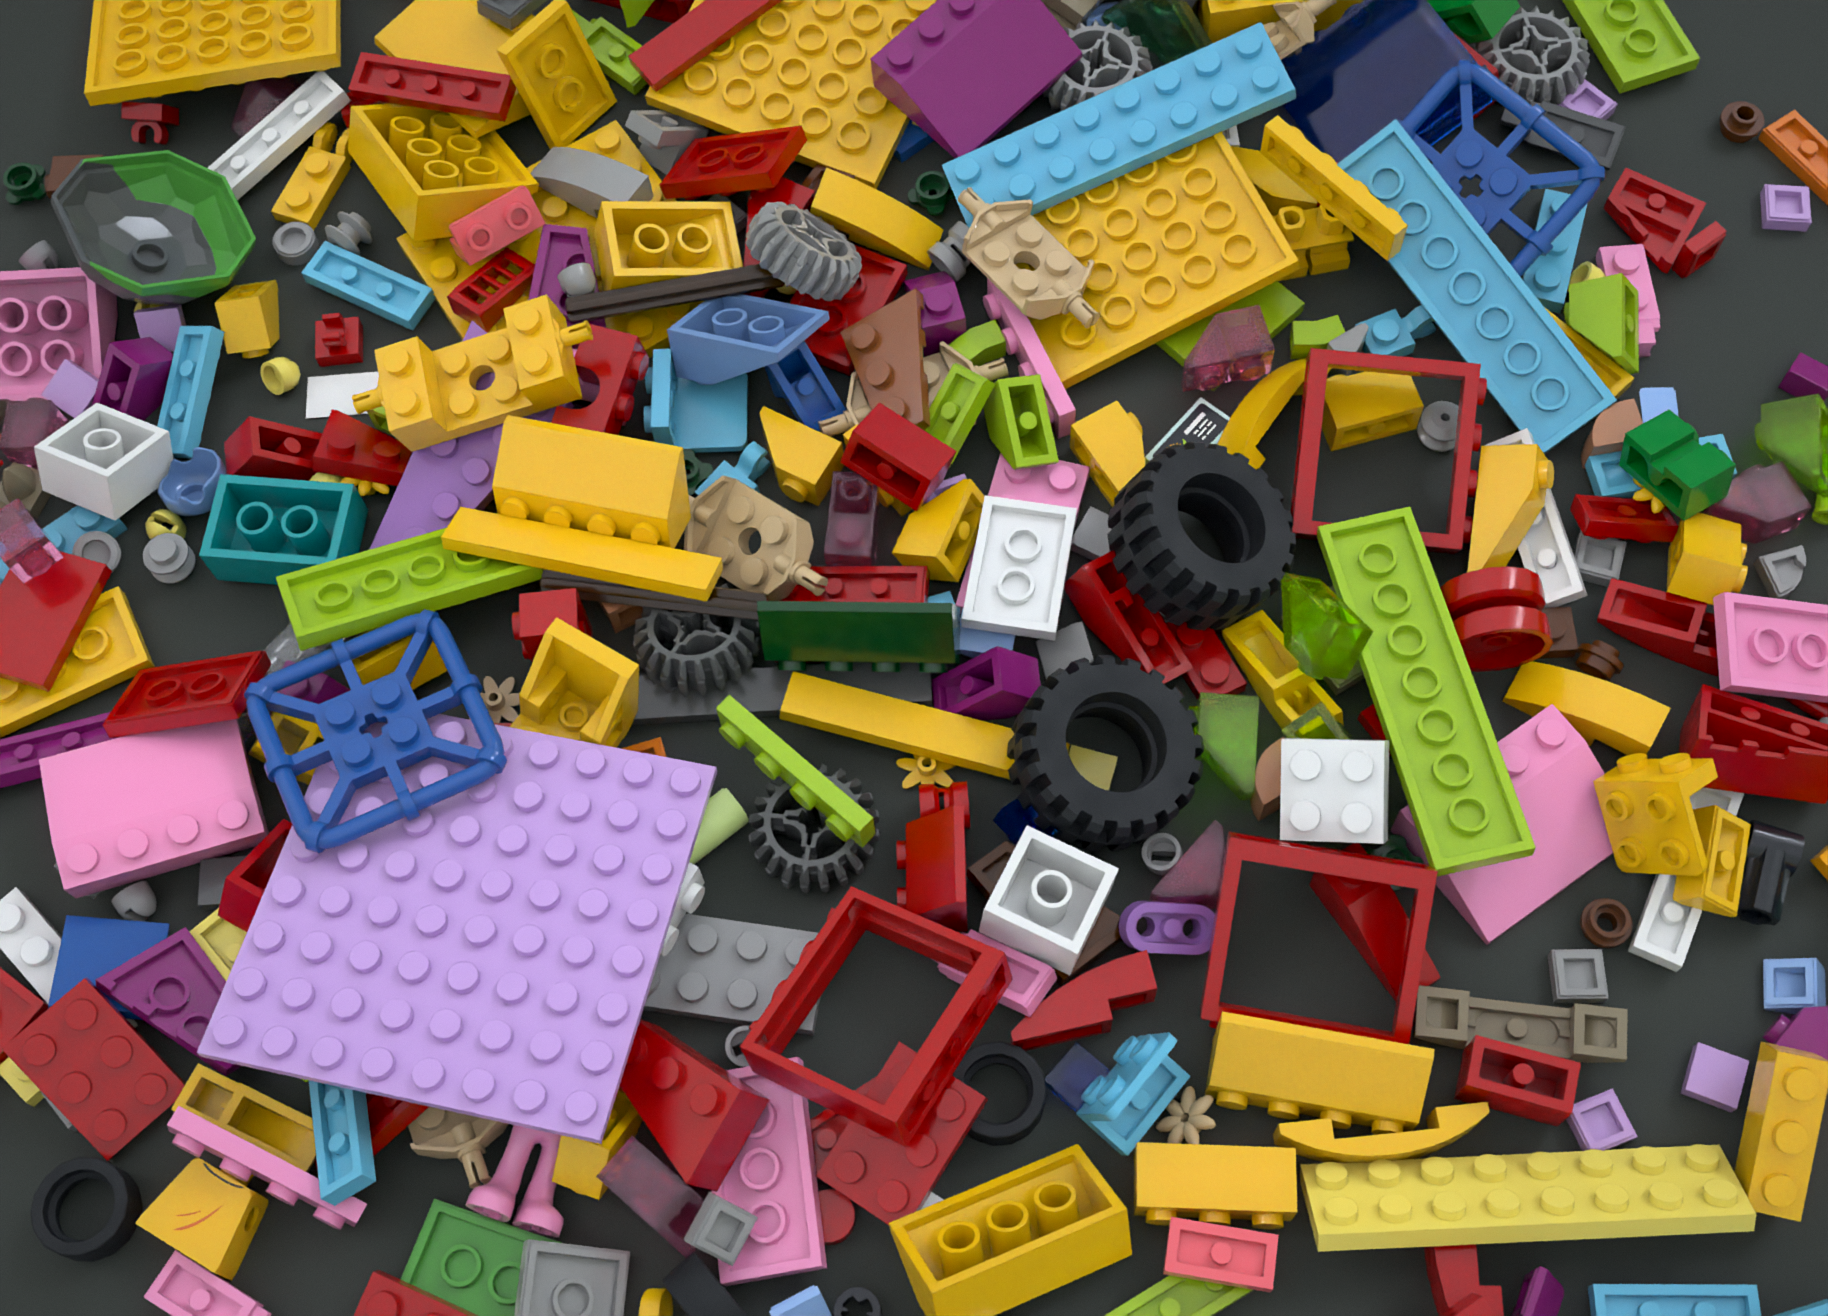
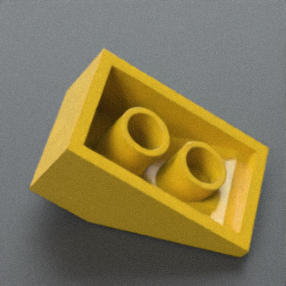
(663, 241)

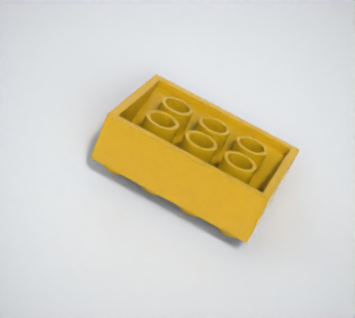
(453, 36)
(431, 166)

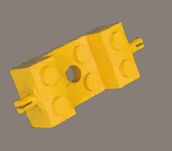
(434, 392)

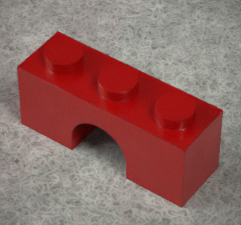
(615, 364)

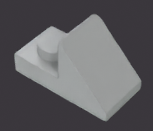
(663, 136)

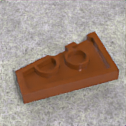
(890, 358)

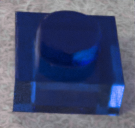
(1014, 819)
(1074, 1075)

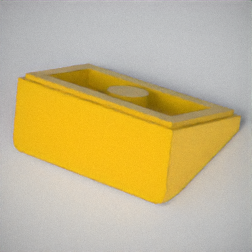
(1725, 848)

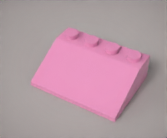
(47, 320)
(1557, 795)
(150, 804)

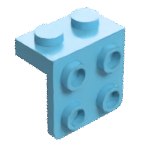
(695, 414)
(1134, 1091)

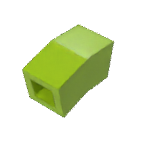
(1313, 334)
(981, 343)

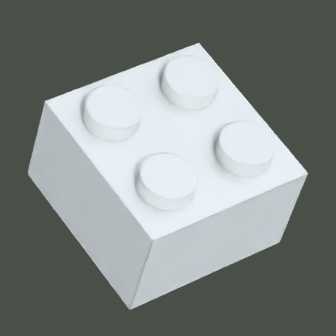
(104, 460)
(1334, 790)
(1047, 900)

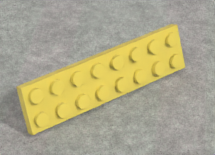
(1524, 1198)

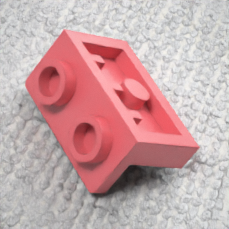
(495, 225)

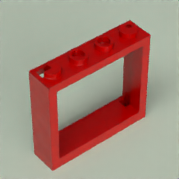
(1467, 436)
(1332, 862)
(941, 1052)

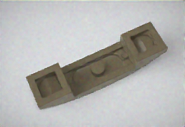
(1571, 1033)

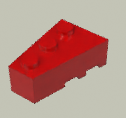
(1757, 747)
(689, 1105)

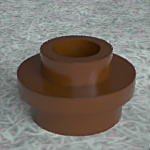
(1741, 121)
(1599, 660)
(1615, 913)

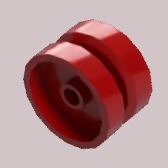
(1499, 617)

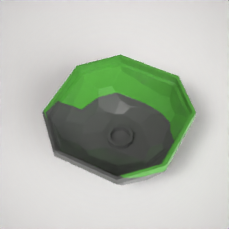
(153, 226)

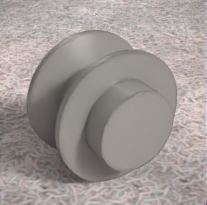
(350, 232)
(1438, 426)
(169, 558)

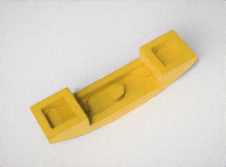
(1260, 410)
(1316, 1138)

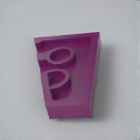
(557, 250)
(171, 990)

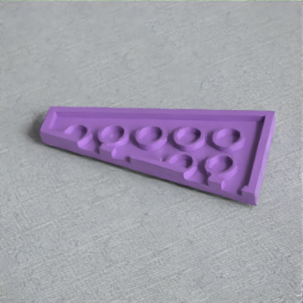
(447, 476)

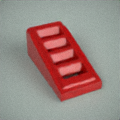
(489, 312)

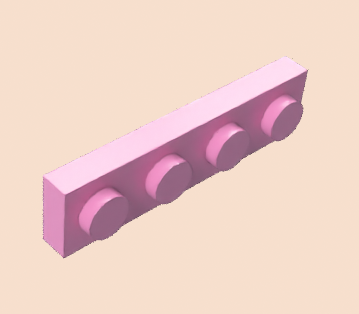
(1033, 359)
(244, 1159)

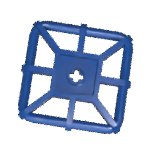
(1501, 179)
(359, 756)

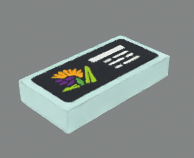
(1199, 424)

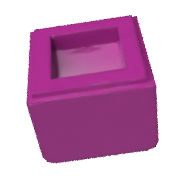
(1806, 378)
(1539, 1294)

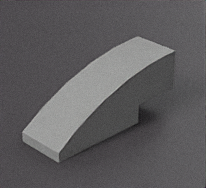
(589, 178)

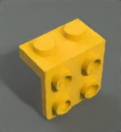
(1652, 814)

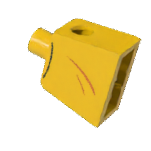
(207, 1217)

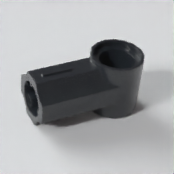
(1769, 864)

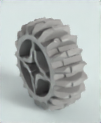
(1536, 48)
(1106, 62)
(803, 251)

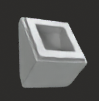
(1350, 341)
(1069, 645)

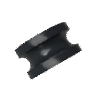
(861, 1296)

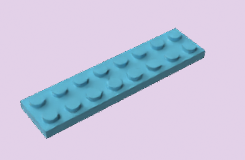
(1128, 125)
(1479, 295)

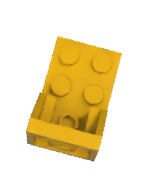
(578, 689)

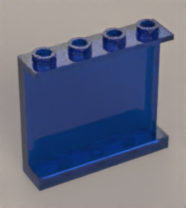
(1375, 71)

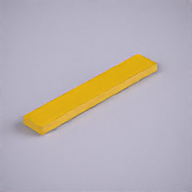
(583, 553)
(897, 724)

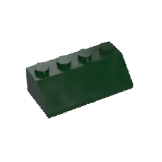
(860, 633)

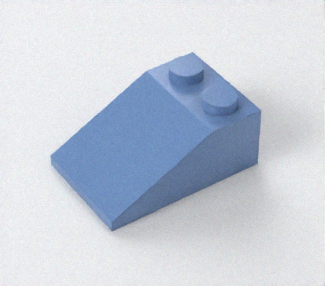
(738, 336)

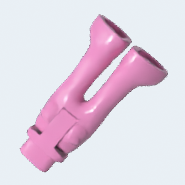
(498, 1196)

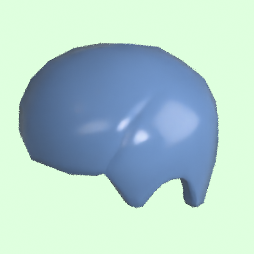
(192, 484)

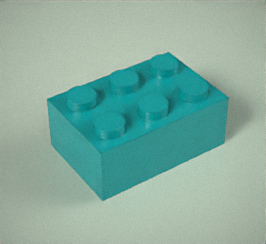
(279, 526)

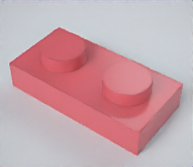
(1221, 1254)

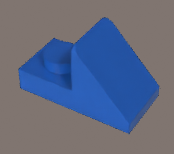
(804, 387)

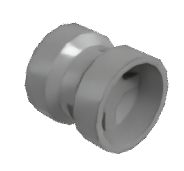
(948, 254)

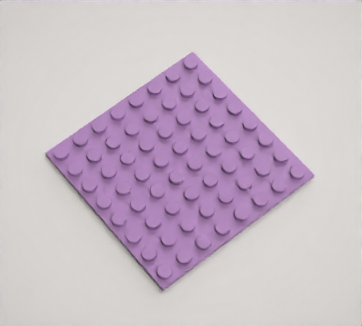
(479, 947)

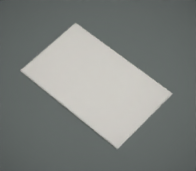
(336, 393)

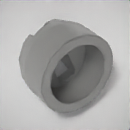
(39, 257)
(577, 280)
(1164, 846)
(135, 902)
(735, 1038)

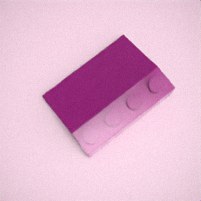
(972, 67)

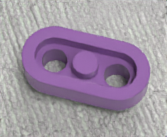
(1165, 927)

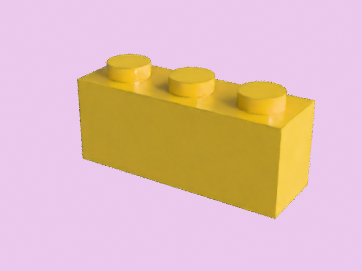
(1781, 1129)
(1215, 1183)

